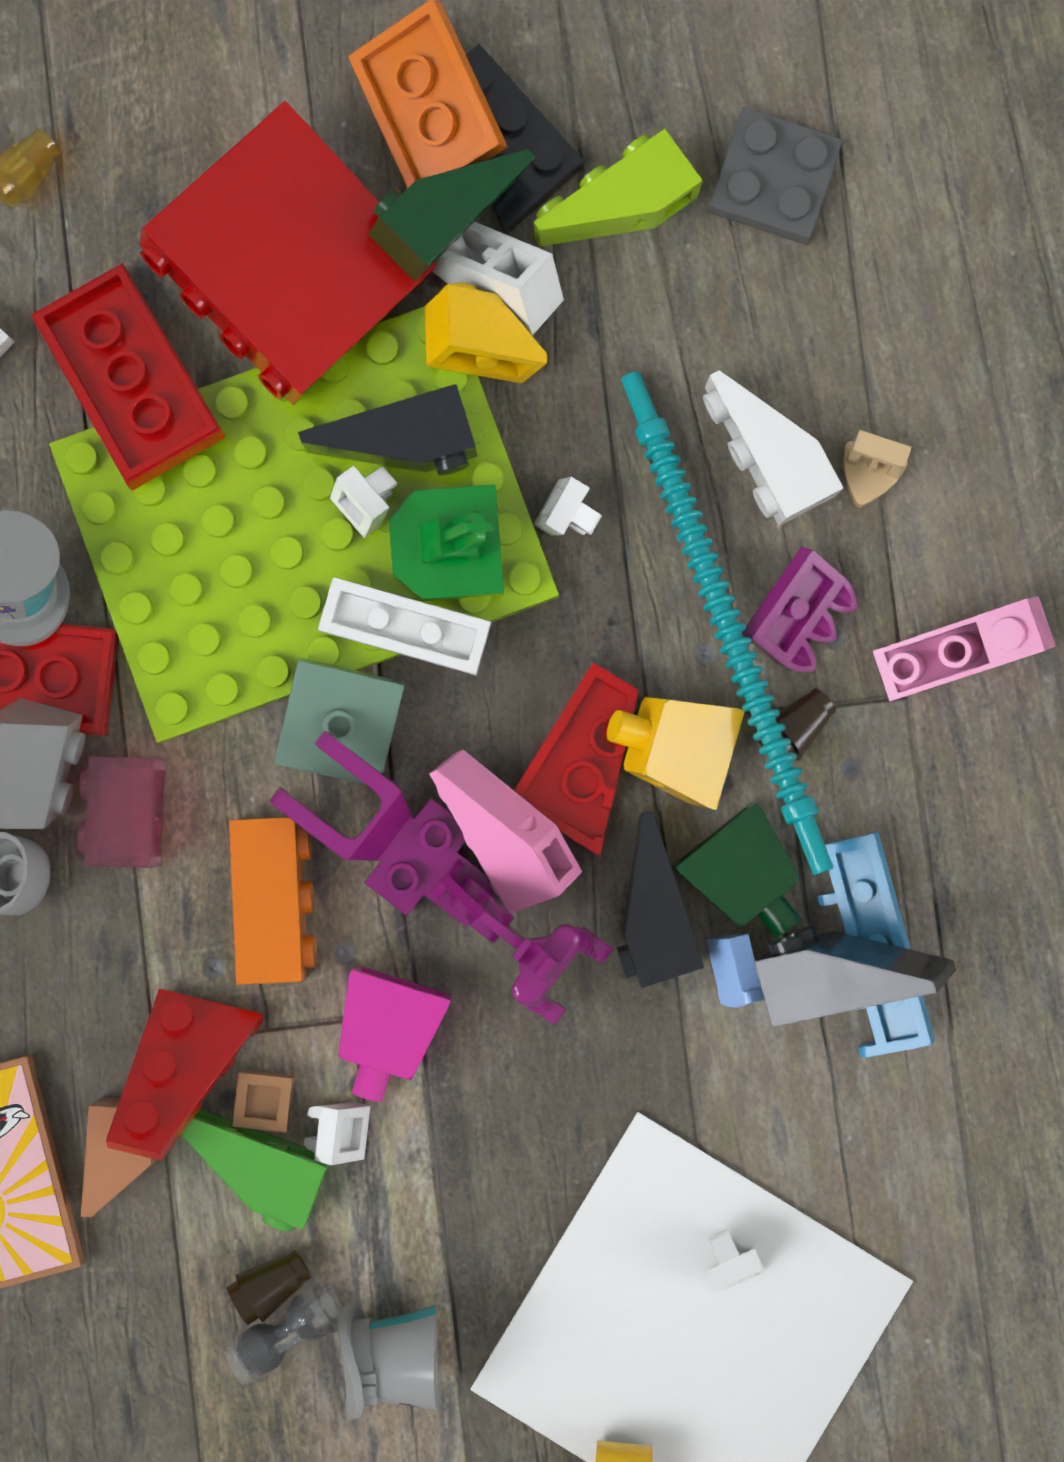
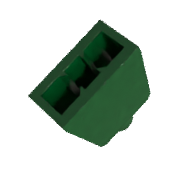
(744, 871)

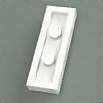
(404, 626)

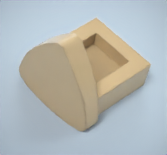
(872, 466)

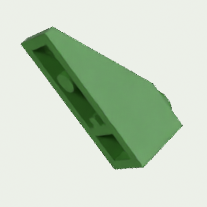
(260, 1168)

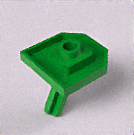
(448, 543)

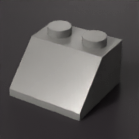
(35, 763)

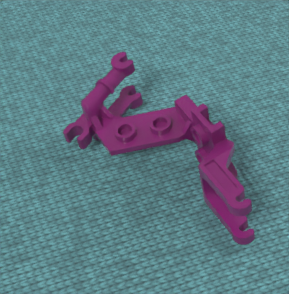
(423, 859)

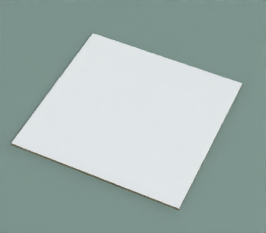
(641, 1349)

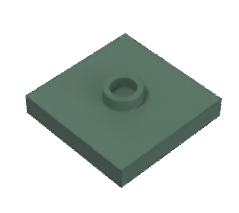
(347, 704)

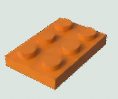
(426, 96)

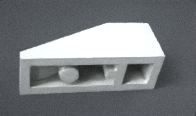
(504, 266)

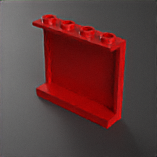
(279, 254)

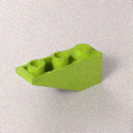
(627, 197)

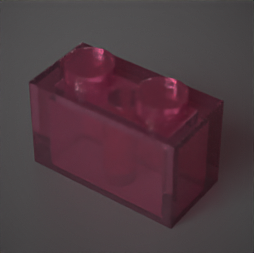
(122, 812)

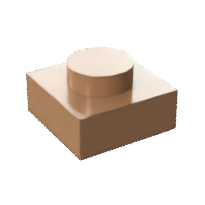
(263, 1100)

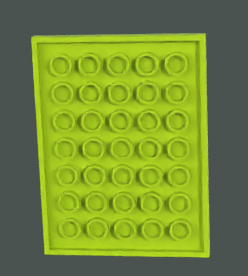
(234, 551)

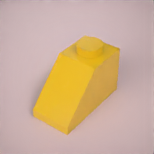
(479, 336)

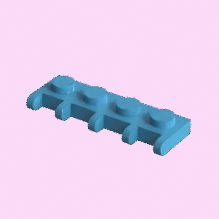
(872, 912)

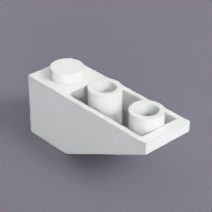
(780, 455)

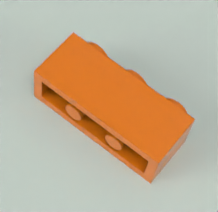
(271, 901)

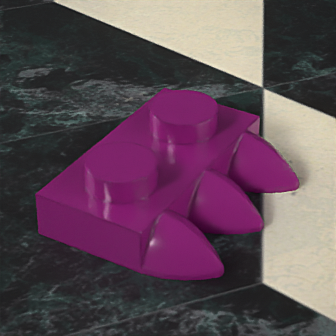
(799, 610)

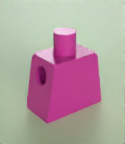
(387, 1028)

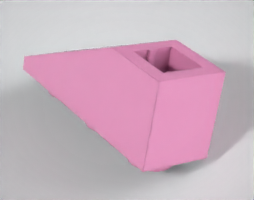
(964, 648)
(508, 835)

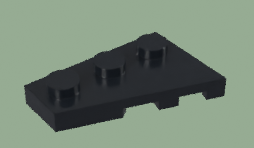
(523, 129)

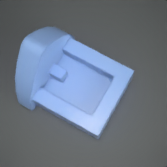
(734, 970)

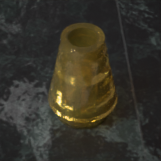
(25, 167)

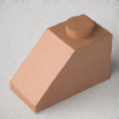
(106, 1169)

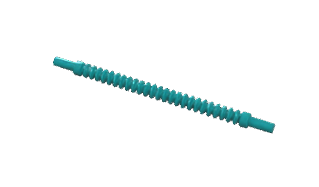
(798, 808)

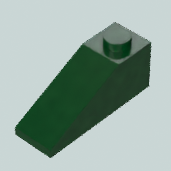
(439, 208)

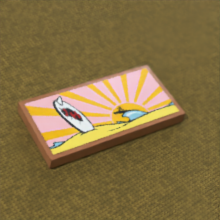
(35, 1207)

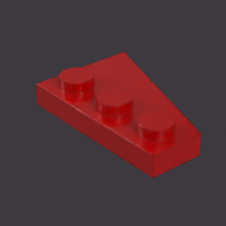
(577, 765)
(174, 1069)

